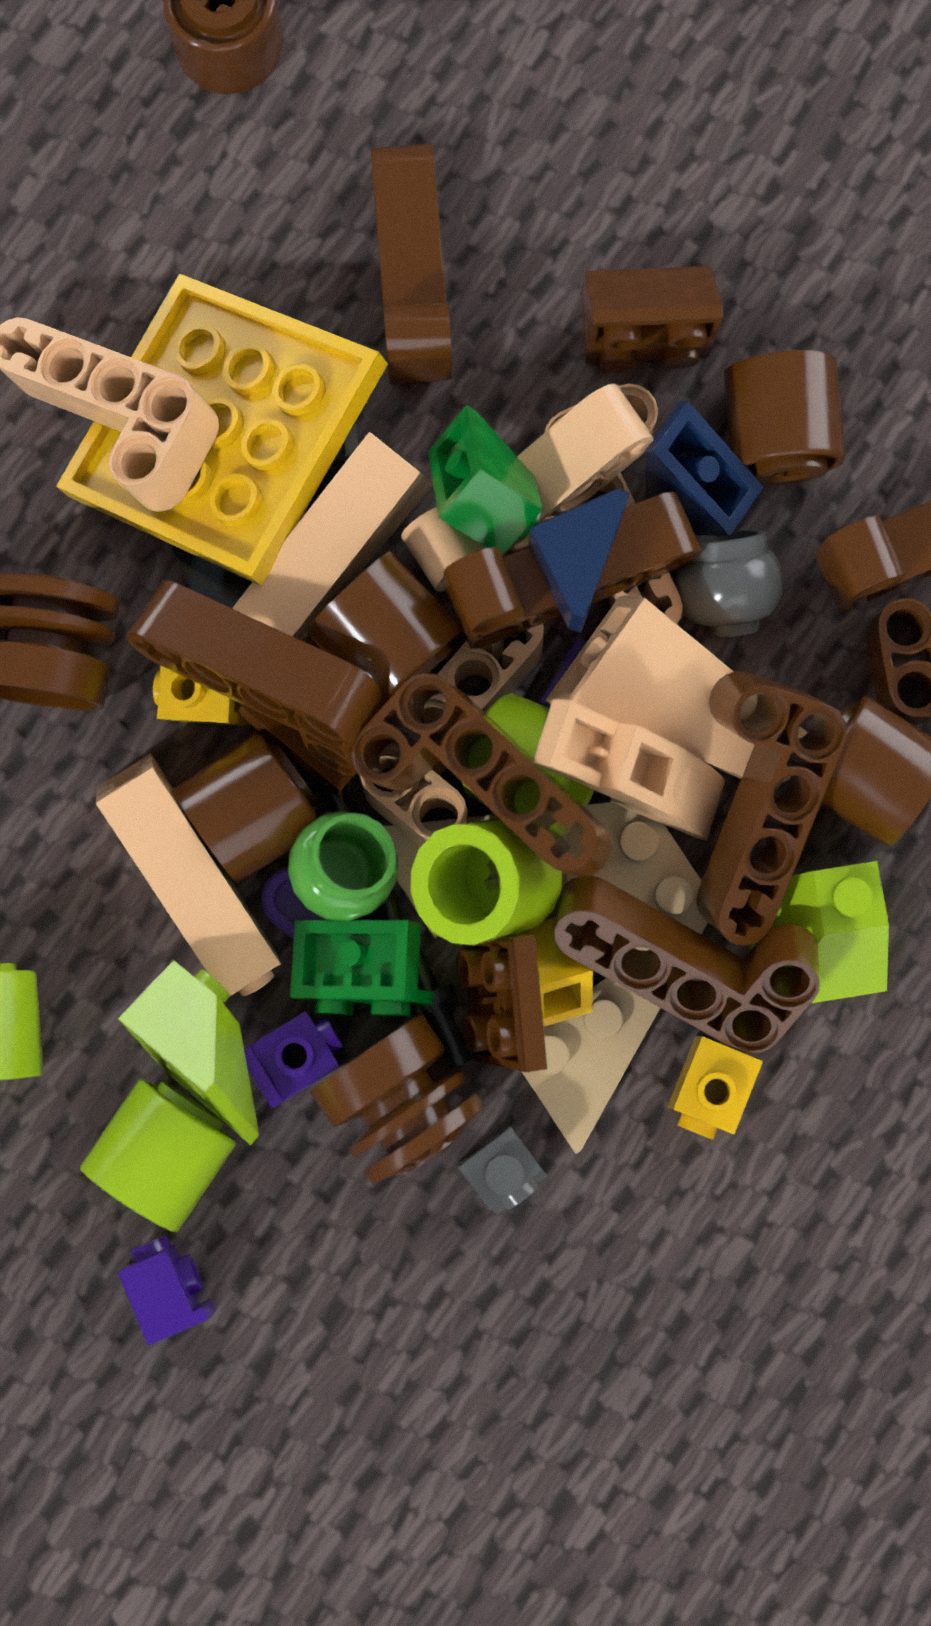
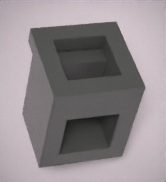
(502, 1171)

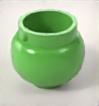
(343, 866)

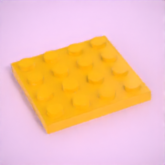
(282, 415)

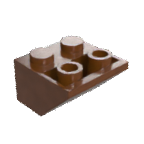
(650, 316)

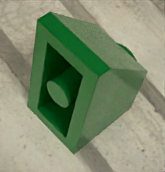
(483, 484)

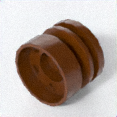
(45, 631)
(398, 1100)

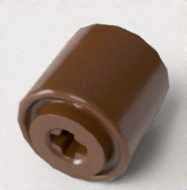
(228, 47)
(785, 415)
(386, 626)
(880, 772)
(248, 805)

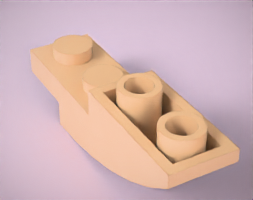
(631, 767)

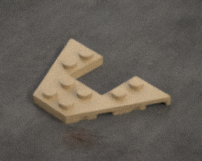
(594, 1049)

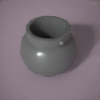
(730, 583)

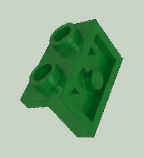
(358, 964)

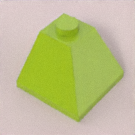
(850, 924)
(196, 1043)

